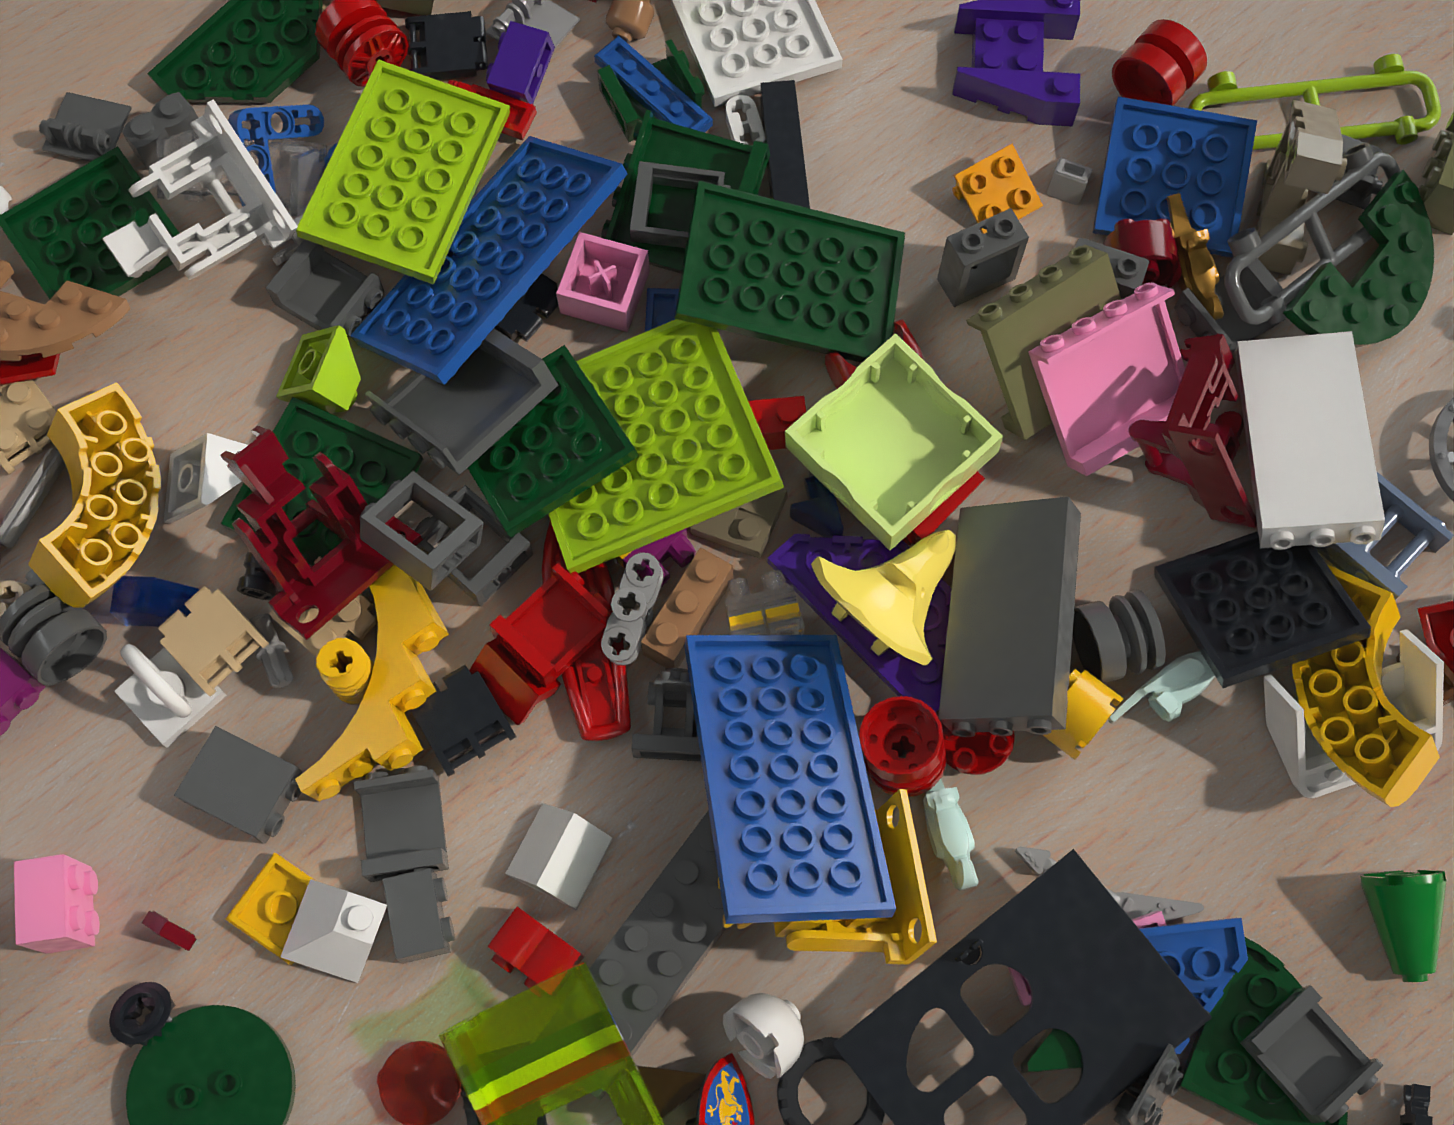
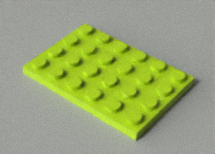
(404, 172)

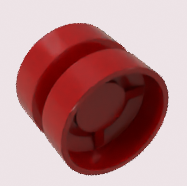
(1160, 64)

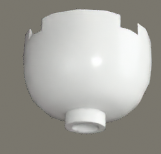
(768, 1031)

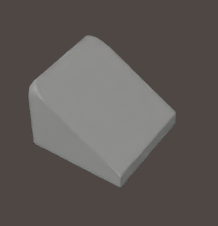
(1069, 181)

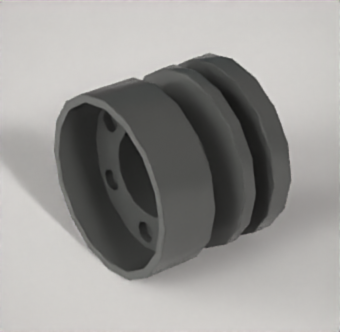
(51, 635)
(1118, 636)

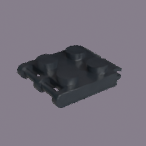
(448, 45)
(523, 317)
(462, 719)

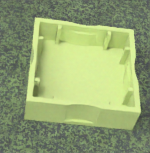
(892, 441)

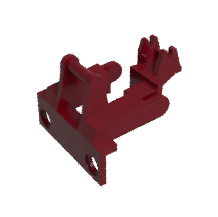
(1199, 449)
(340, 573)

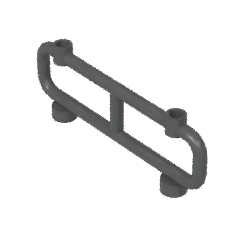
(1250, 246)

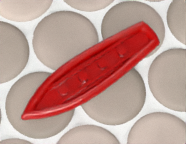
(593, 682)

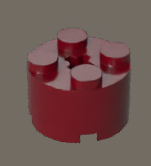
(1152, 241)

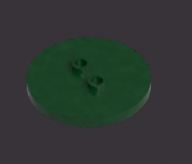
(212, 1071)

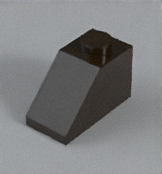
(669, 1087)

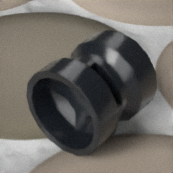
(255, 581)

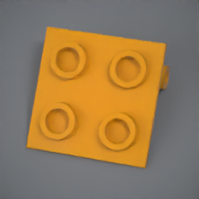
(996, 186)

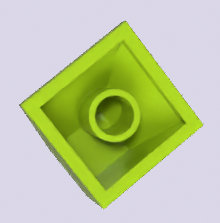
(322, 371)

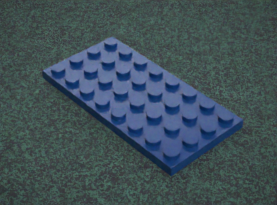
(497, 254)
(785, 780)

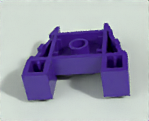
(1011, 54)

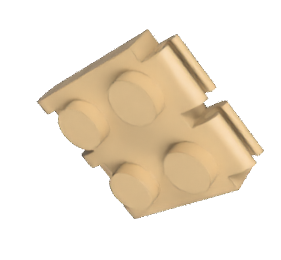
(23, 419)
(353, 618)
(210, 638)

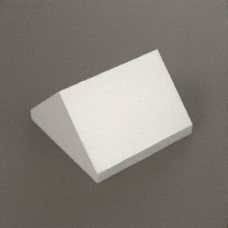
(559, 855)

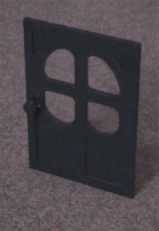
(1085, 975)

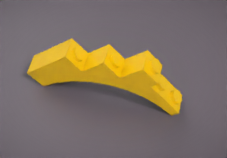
(397, 684)

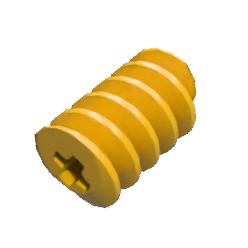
(345, 669)

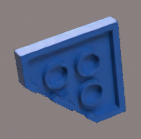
(1202, 956)

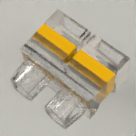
(776, 602)

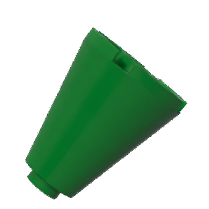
(1408, 918)

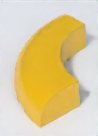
(112, 497)
(1351, 712)

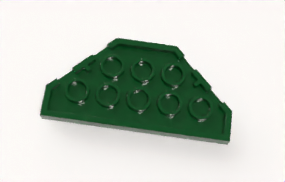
(243, 52)

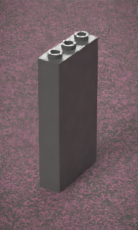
(1011, 618)

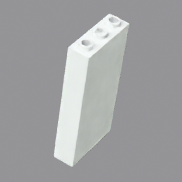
(1308, 441)

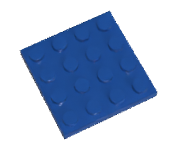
(1171, 151)

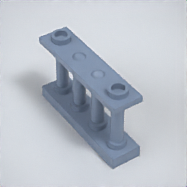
(1356, 558)

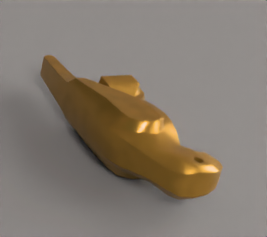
(1197, 263)

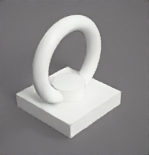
(163, 694)

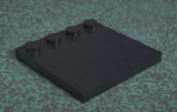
(1259, 606)

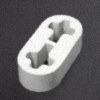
(751, 125)

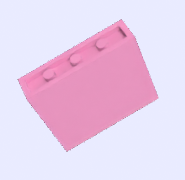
(1109, 375)

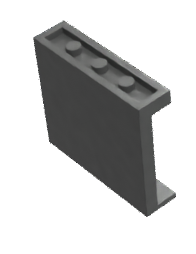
(473, 407)

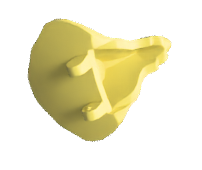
(892, 596)

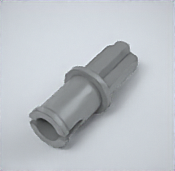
(273, 654)

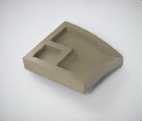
(746, 526)

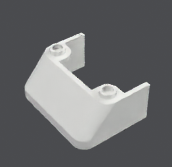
(1410, 685)

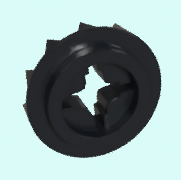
(129, 1007)

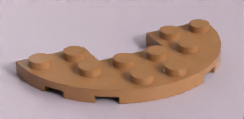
(53, 327)

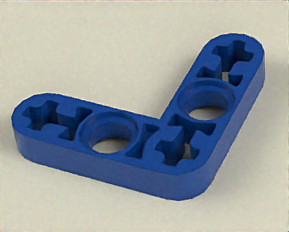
(262, 131)

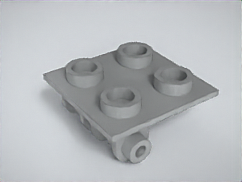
(537, 14)

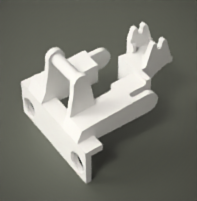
(204, 163)

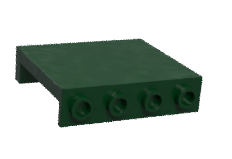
(672, 206)

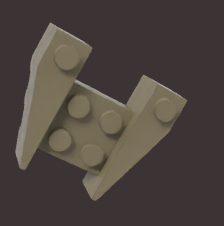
(1303, 161)

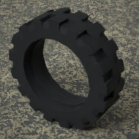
(789, 1082)

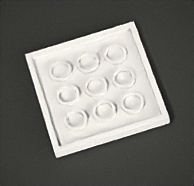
(755, 42)

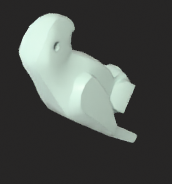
(1172, 687)
(950, 834)

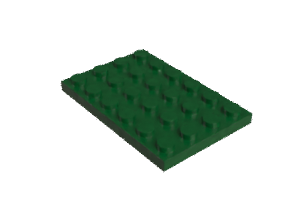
(789, 273)

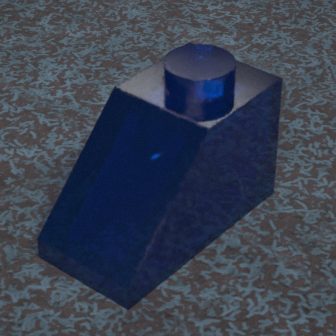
(148, 600)

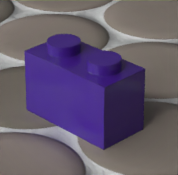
(520, 62)

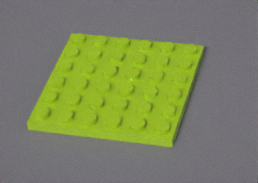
(692, 438)

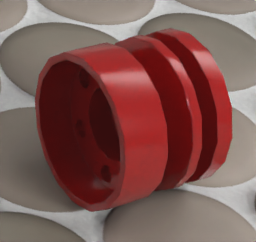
(358, 35)
(900, 726)

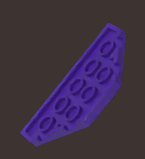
(855, 553)

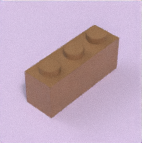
(687, 609)

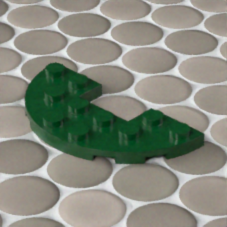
(1388, 286)

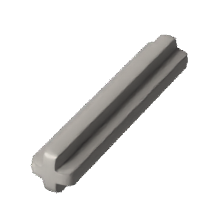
(31, 497)

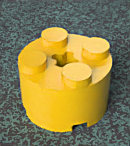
(1086, 712)

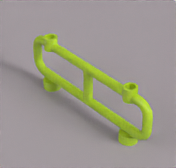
(1388, 72)

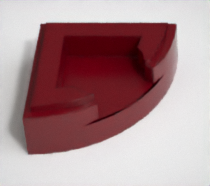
(169, 930)

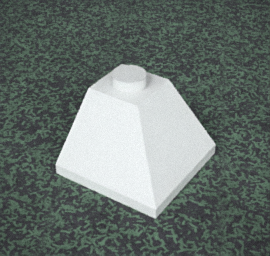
(198, 475)
(333, 931)

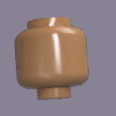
(630, 18)

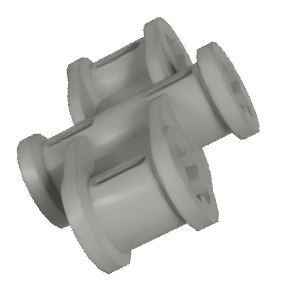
(632, 592)

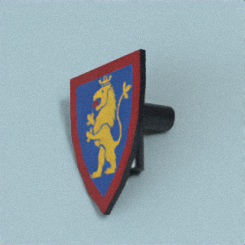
(724, 1096)

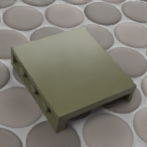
(1028, 314)

